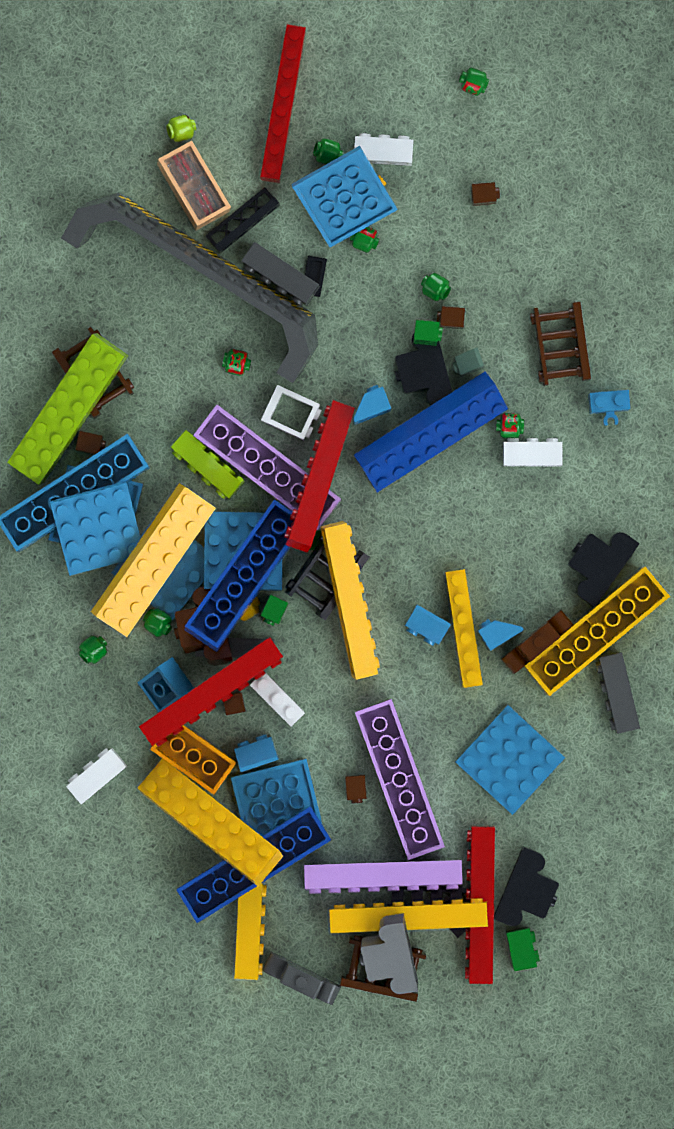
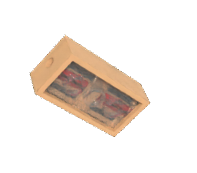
(193, 185)

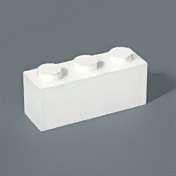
(386, 149)
(532, 452)
(277, 699)
(96, 775)

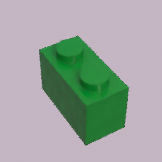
(427, 332)
(274, 610)
(521, 948)

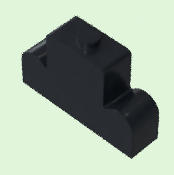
(423, 371)
(600, 564)
(526, 890)

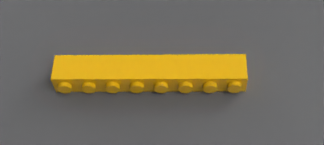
(349, 599)
(416, 915)

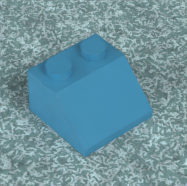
(372, 405)
(427, 625)
(497, 632)
(165, 684)
(255, 753)

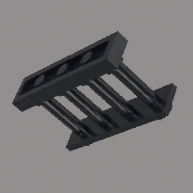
(324, 607)

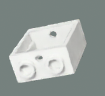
(314, 415)

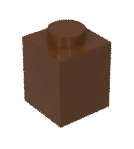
(484, 194)
(451, 317)
(90, 443)
(235, 704)
(356, 788)

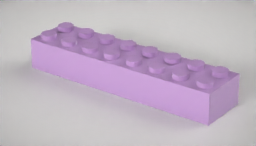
(257, 459)
(399, 779)
(383, 875)

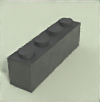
(280, 274)
(618, 693)

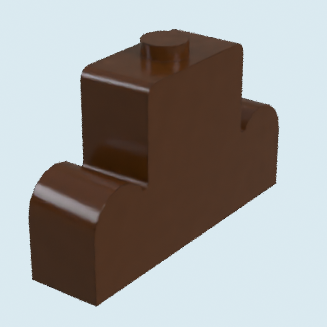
(537, 642)
(190, 643)

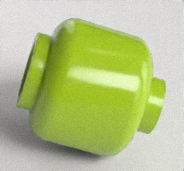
(181, 128)

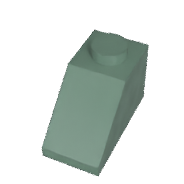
(468, 362)

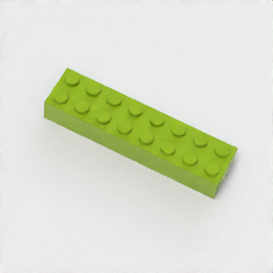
(68, 408)

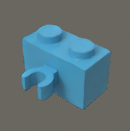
(608, 403)

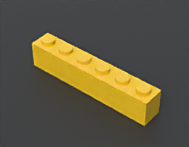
(463, 628)
(248, 934)

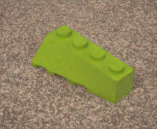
(207, 464)

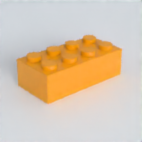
(196, 758)

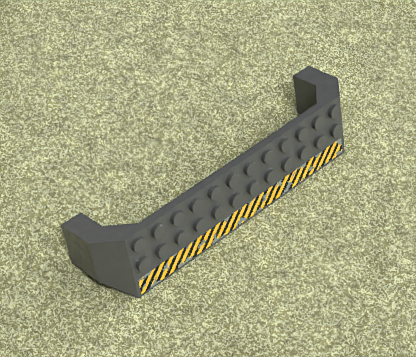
(297, 321)

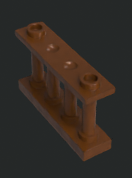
(579, 351)
(63, 358)
(371, 986)

